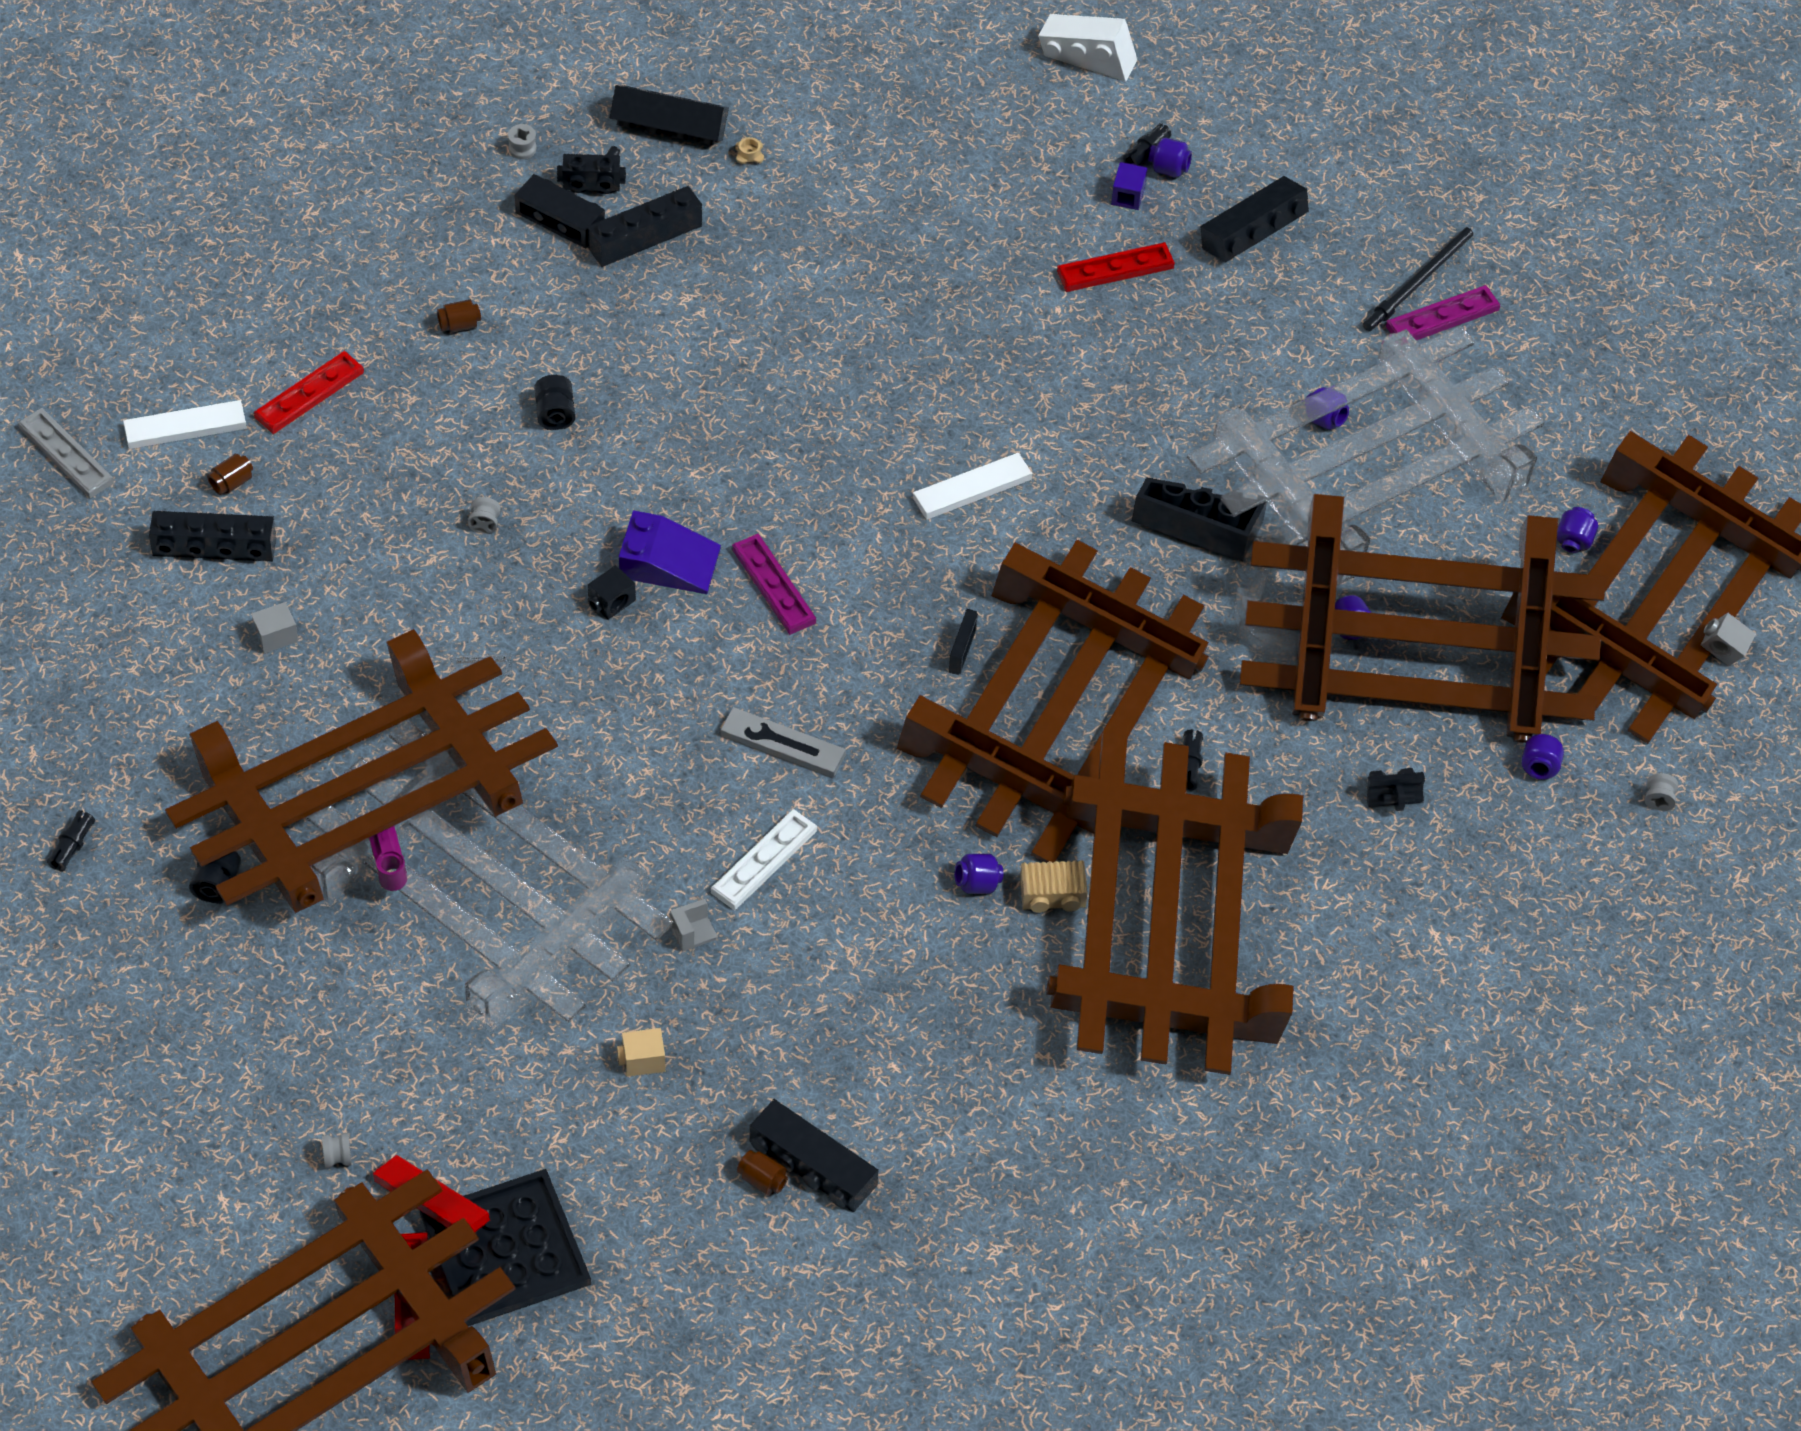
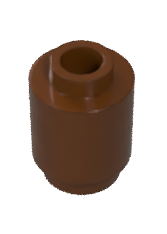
(458, 316)
(230, 474)
(762, 1172)

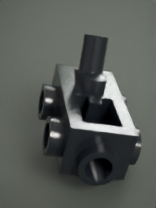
(592, 172)

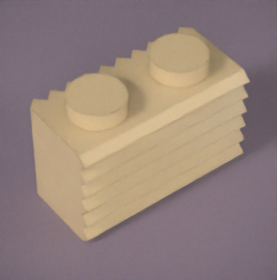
(1053, 885)

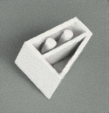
(1090, 43)

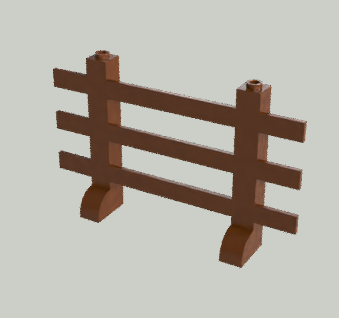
(1718, 512)
(1528, 640)
(451, 732)
(1023, 769)
(1173, 815)
(400, 1272)

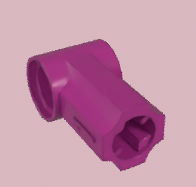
(387, 857)

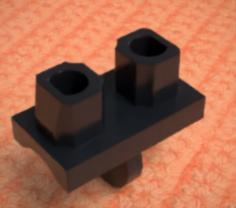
(1395, 789)

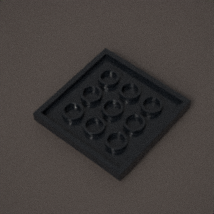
(524, 1238)

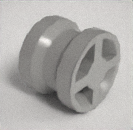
(522, 141)
(484, 515)
(1661, 792)
(336, 1150)

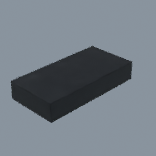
(963, 642)

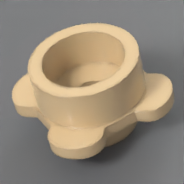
(749, 150)

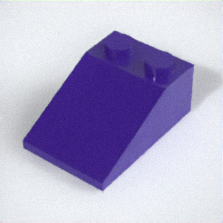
(667, 554)

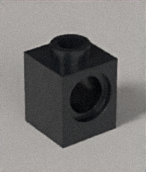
(611, 592)

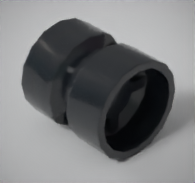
(554, 402)
(208, 876)

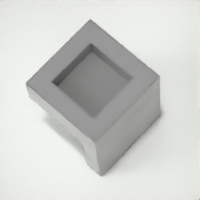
(275, 627)
(692, 925)

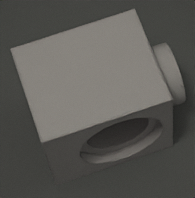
(1727, 639)

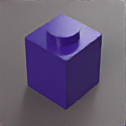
(1129, 186)

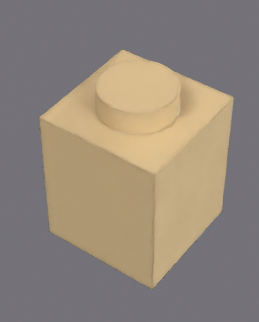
(642, 1052)

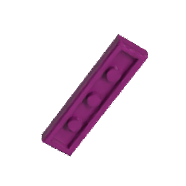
(1446, 313)
(774, 584)

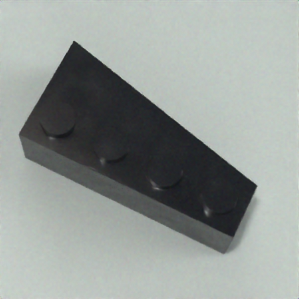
(1197, 517)

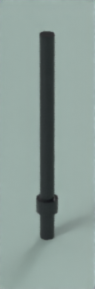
(1387, 308)

